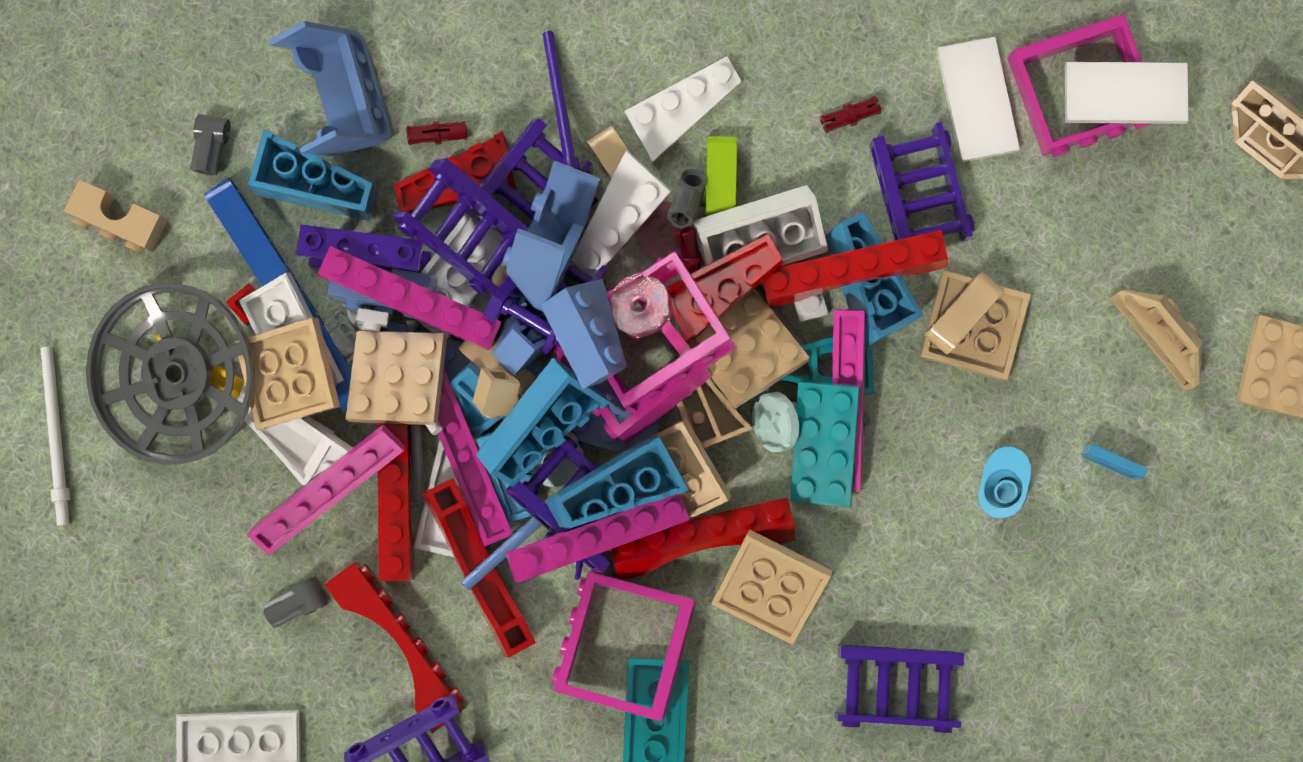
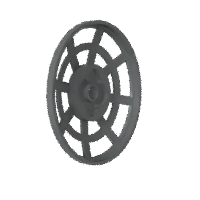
(157, 373)

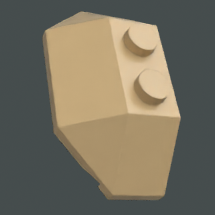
(1269, 130)
(1165, 333)

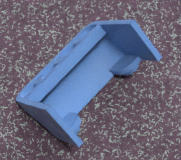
(345, 85)
(548, 246)

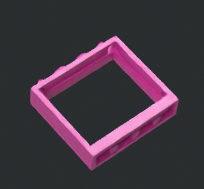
(1115, 27)
(686, 365)
(642, 420)
(578, 618)

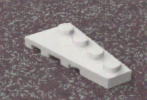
(674, 111)
(621, 212)

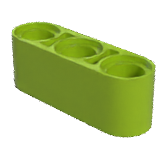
(720, 174)

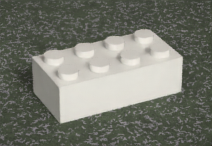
(787, 217)

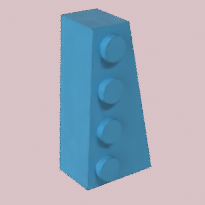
(308, 180)
(886, 299)
(539, 422)
(626, 481)

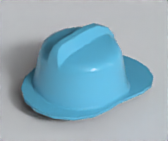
(1004, 482)

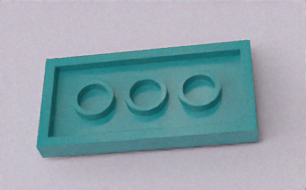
(825, 443)
(650, 739)

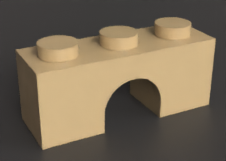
(92, 207)
(496, 392)

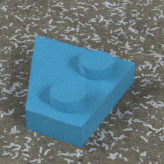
(464, 388)

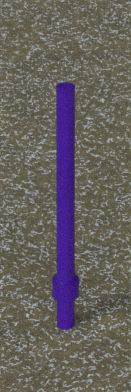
(559, 101)

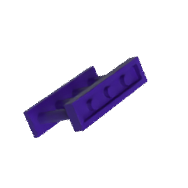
(516, 160)
(892, 181)
(469, 196)
(376, 249)
(503, 302)
(526, 493)
(885, 659)
(439, 712)

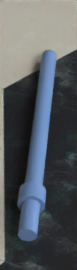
(499, 554)

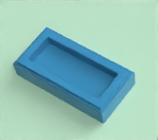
(1114, 462)

